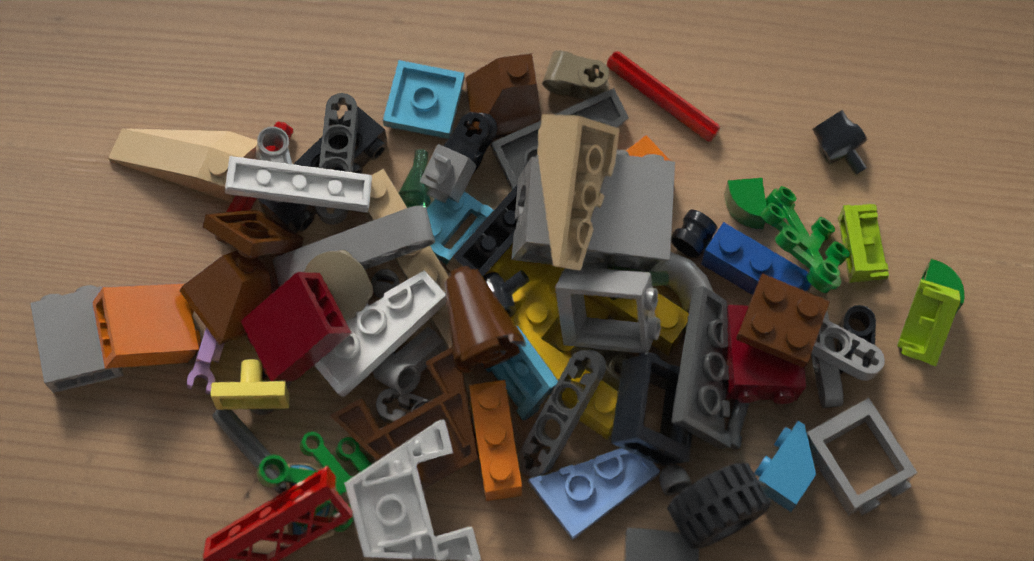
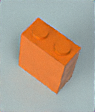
(145, 326)

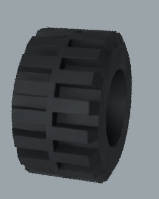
(718, 505)

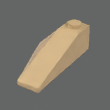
(183, 156)
(573, 165)

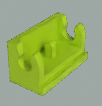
(862, 238)
(928, 322)

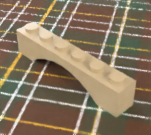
(385, 201)

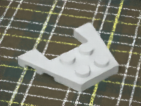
(392, 506)

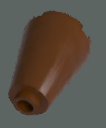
(478, 322)

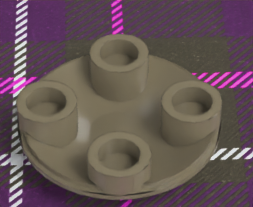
(345, 280)

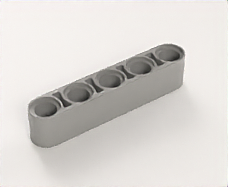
(368, 243)

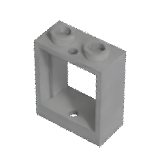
(605, 333)
(838, 426)

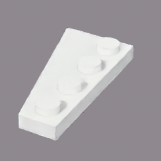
(380, 331)

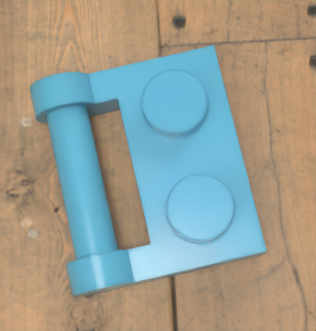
(448, 217)
(526, 379)

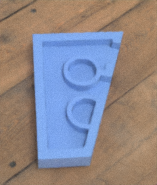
(592, 489)

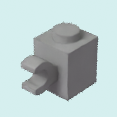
(447, 174)

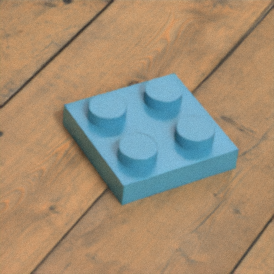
(424, 99)

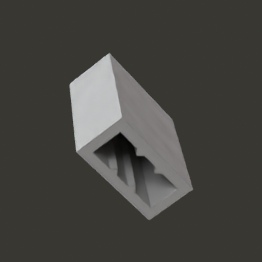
(70, 340)

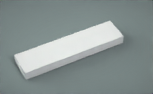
(298, 184)

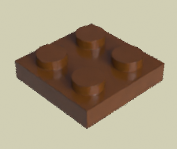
(252, 233)
(783, 320)

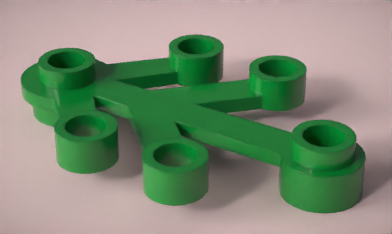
(822, 273)
(324, 458)

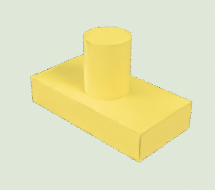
(250, 391)

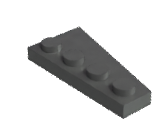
(517, 148)
(700, 389)

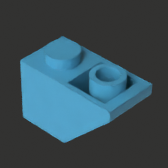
(790, 470)

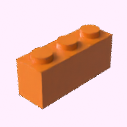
(495, 440)

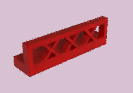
(274, 516)

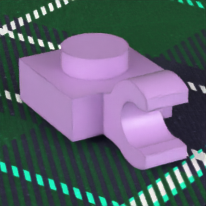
(208, 352)

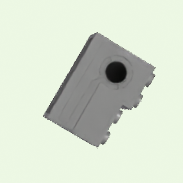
(628, 228)

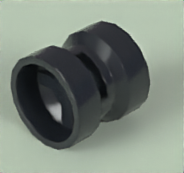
(694, 231)

